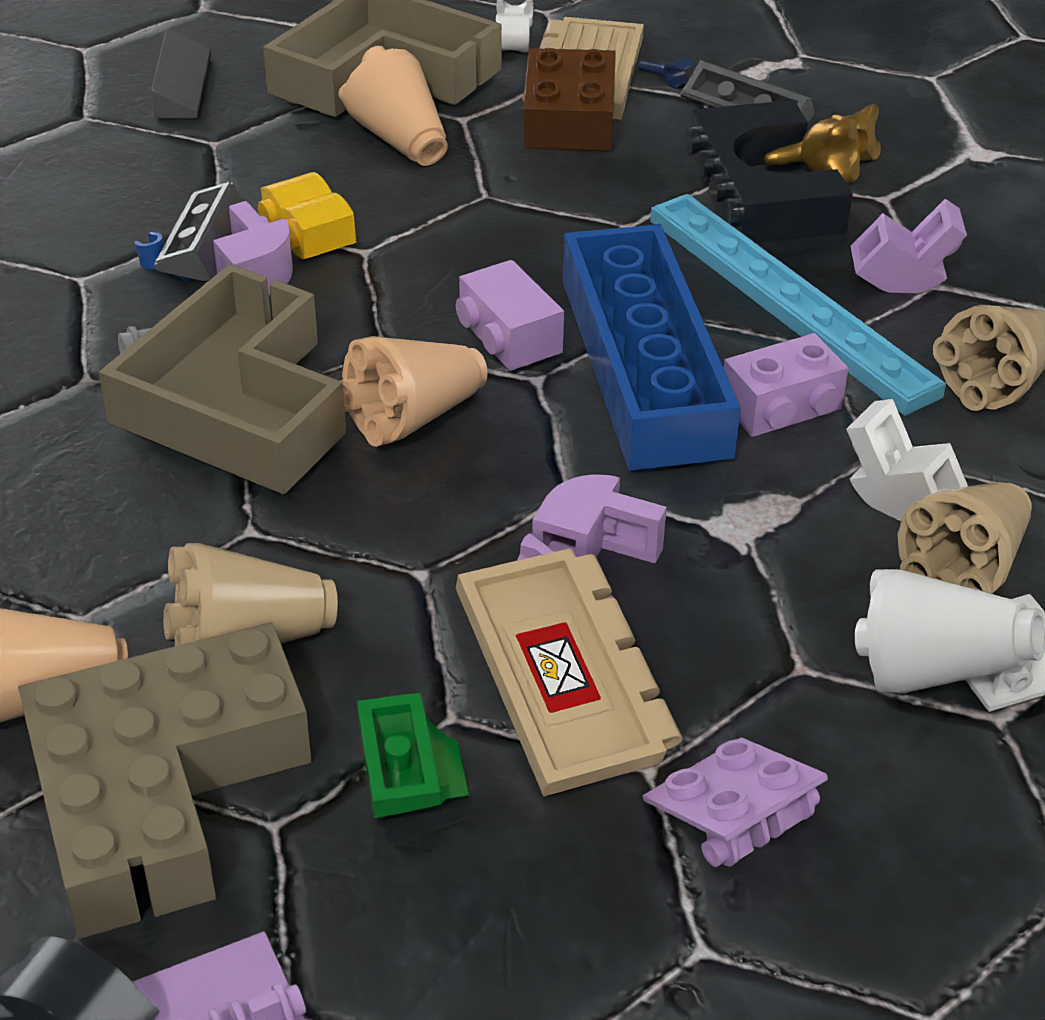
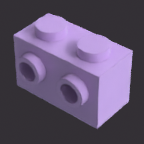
(510, 314)
(786, 383)

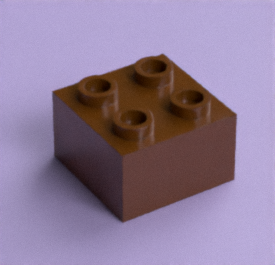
(569, 99)

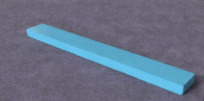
(799, 304)

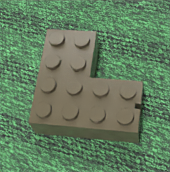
(323, 50)
(227, 381)
(132, 745)

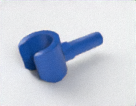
(149, 252)

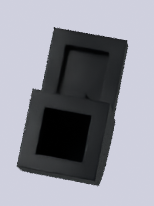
(69, 984)

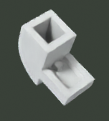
(894, 470)

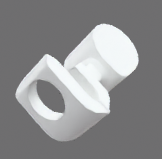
(515, 24)

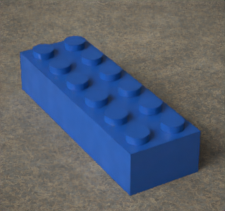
(649, 348)

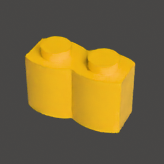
(315, 215)

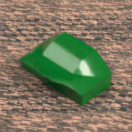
(407, 756)

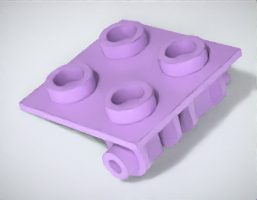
(740, 798)
(226, 984)

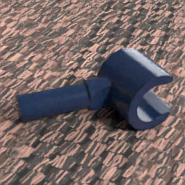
(672, 72)

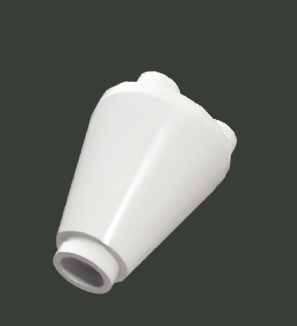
(942, 632)

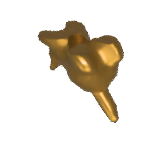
(835, 144)

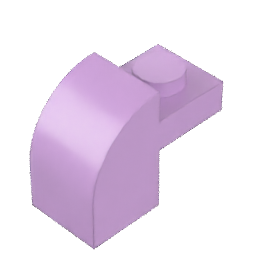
(256, 245)
(909, 260)
(592, 515)

